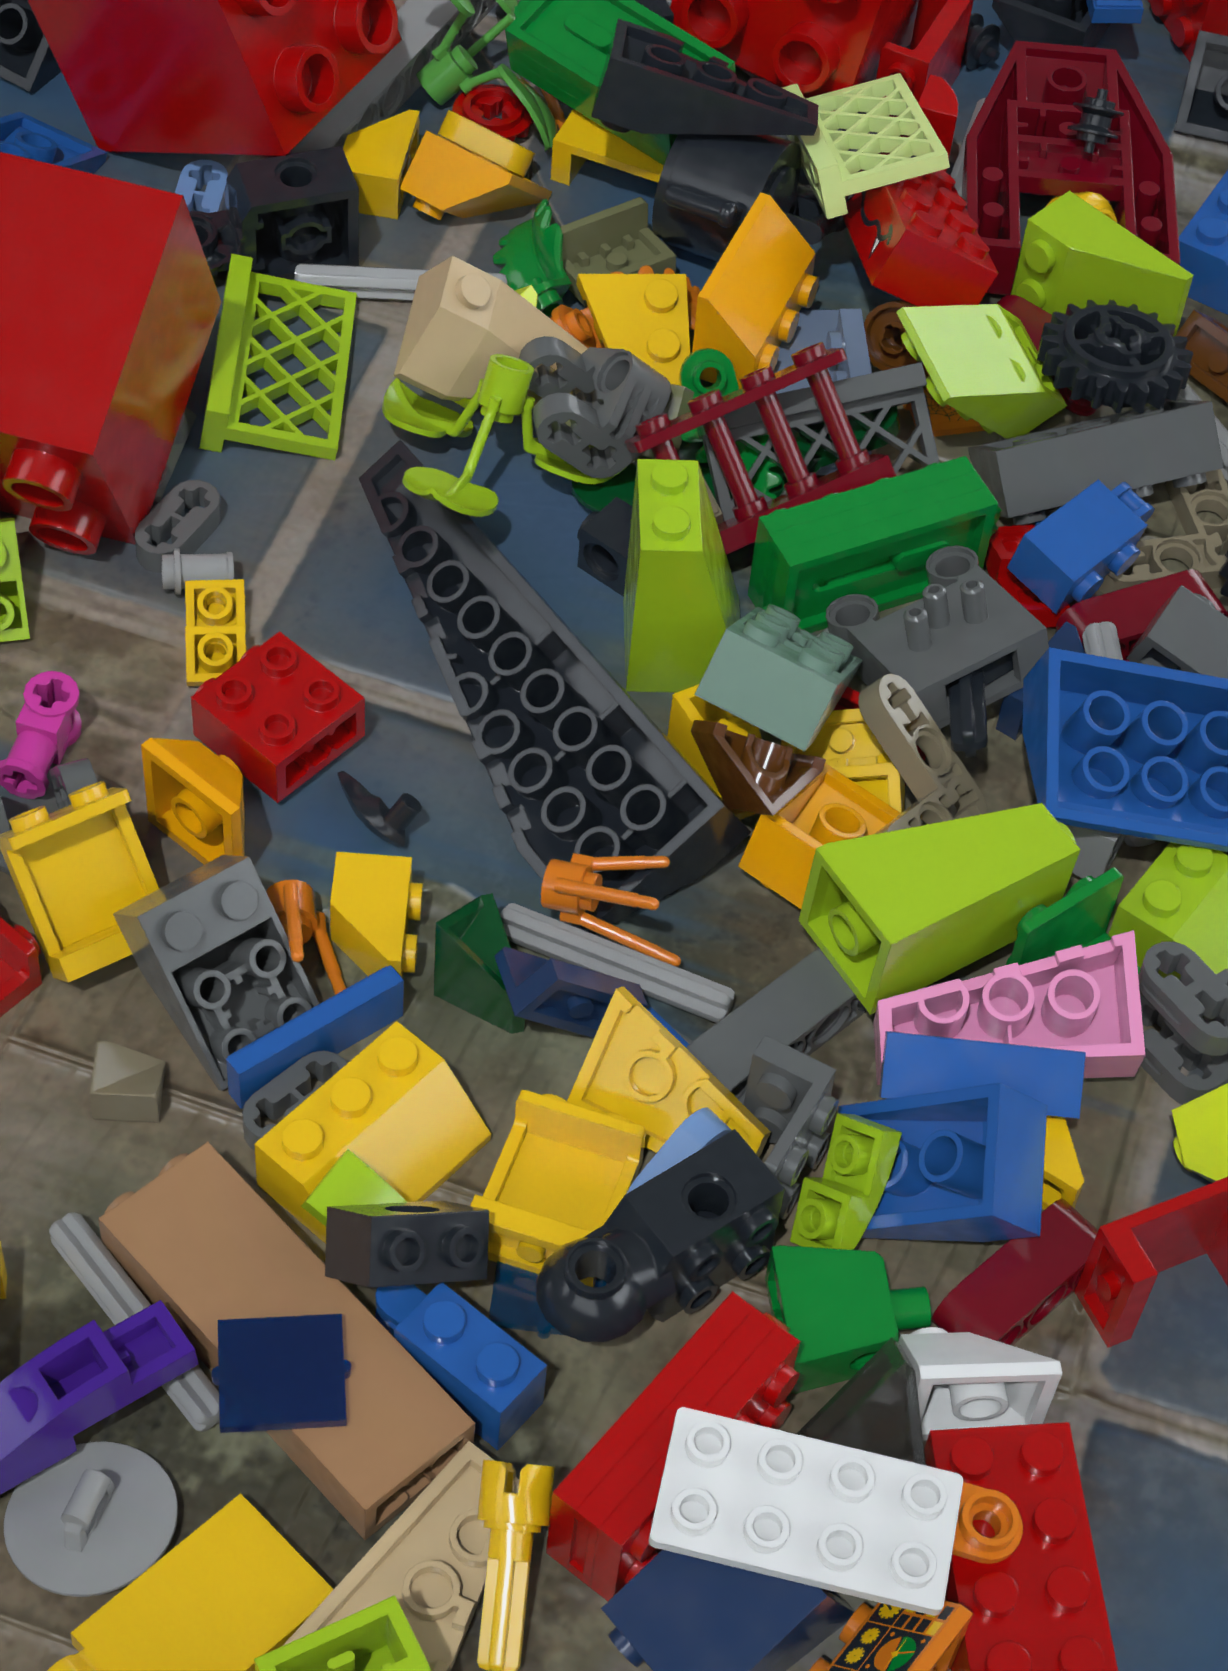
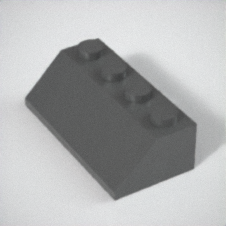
(1128, 446)

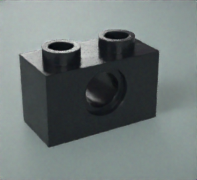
(406, 1243)

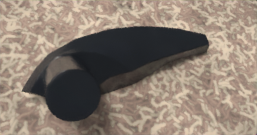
(376, 816)

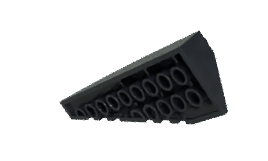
(549, 722)

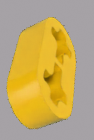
(486, 143)

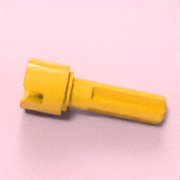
(512, 1523)

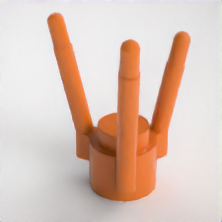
(575, 888)
(298, 915)

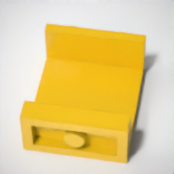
(585, 139)

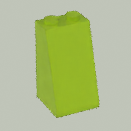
(675, 581)
(932, 896)

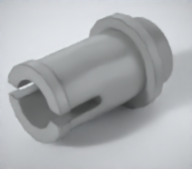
(179, 568)

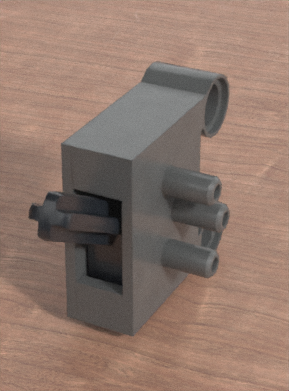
(953, 646)

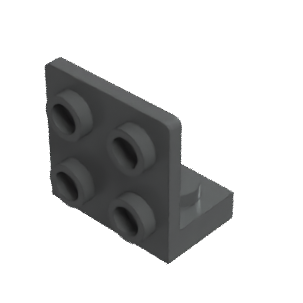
(796, 1104)

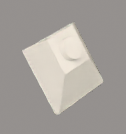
(978, 1381)

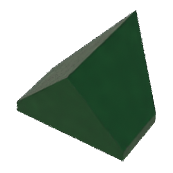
(467, 964)

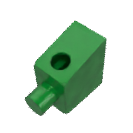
(838, 1309)

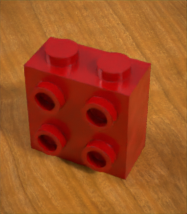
(278, 716)

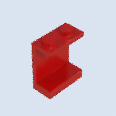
(1140, 1246)

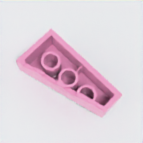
(1065, 1001)

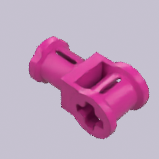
(44, 732)

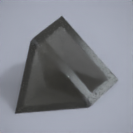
(875, 1409)

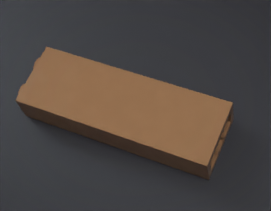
(223, 1254)

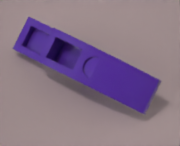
(81, 1384)

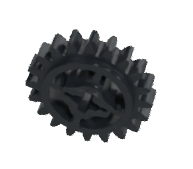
(1114, 356)

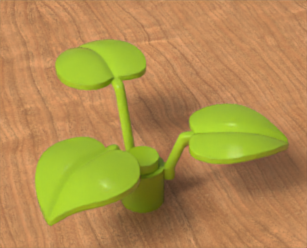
(502, 397)

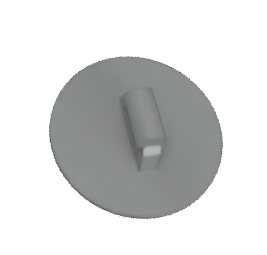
(91, 1520)

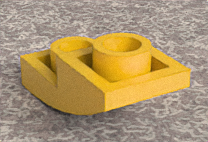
(213, 627)

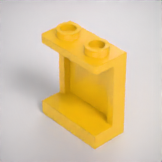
(75, 874)
(557, 1178)

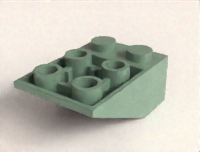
(779, 675)

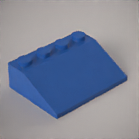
(1129, 747)

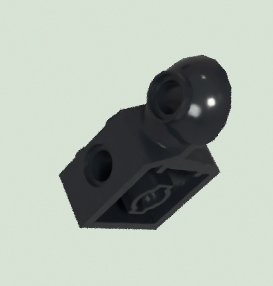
(285, 214)
(666, 1245)

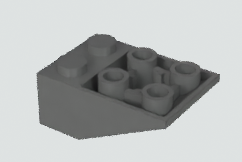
(217, 959)

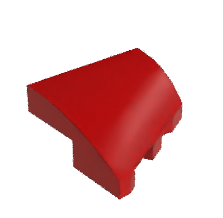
(941, 109)

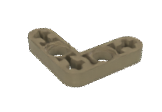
(1196, 549)
(899, 725)

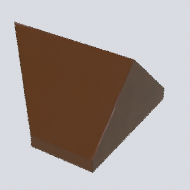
(753, 771)

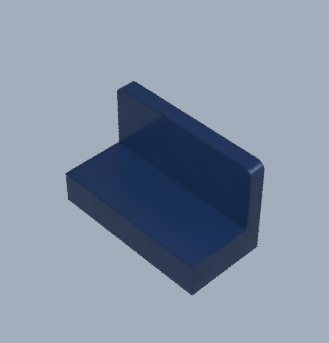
(559, 991)

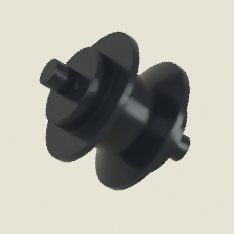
(981, 42)
(1095, 120)

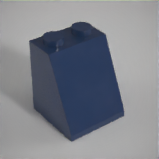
(719, 1617)

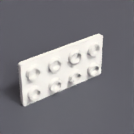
(807, 1511)

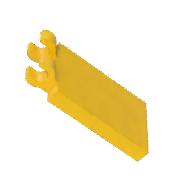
(206, 1603)

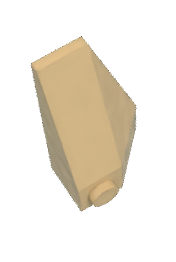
(459, 323)

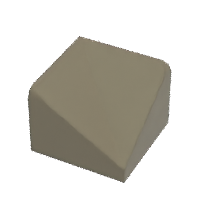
(126, 1084)

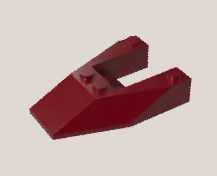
(1026, 148)

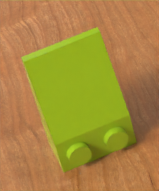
(1084, 255)
(1180, 902)

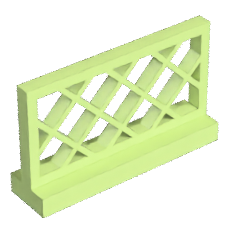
(826, 155)

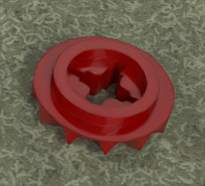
(491, 101)

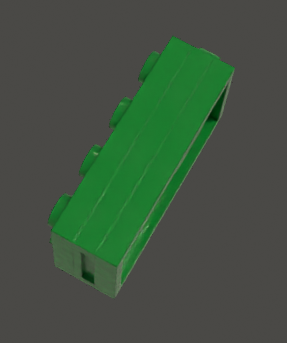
(566, 46)
(869, 540)

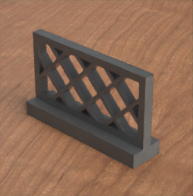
(858, 396)

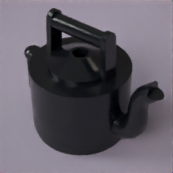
(714, 183)

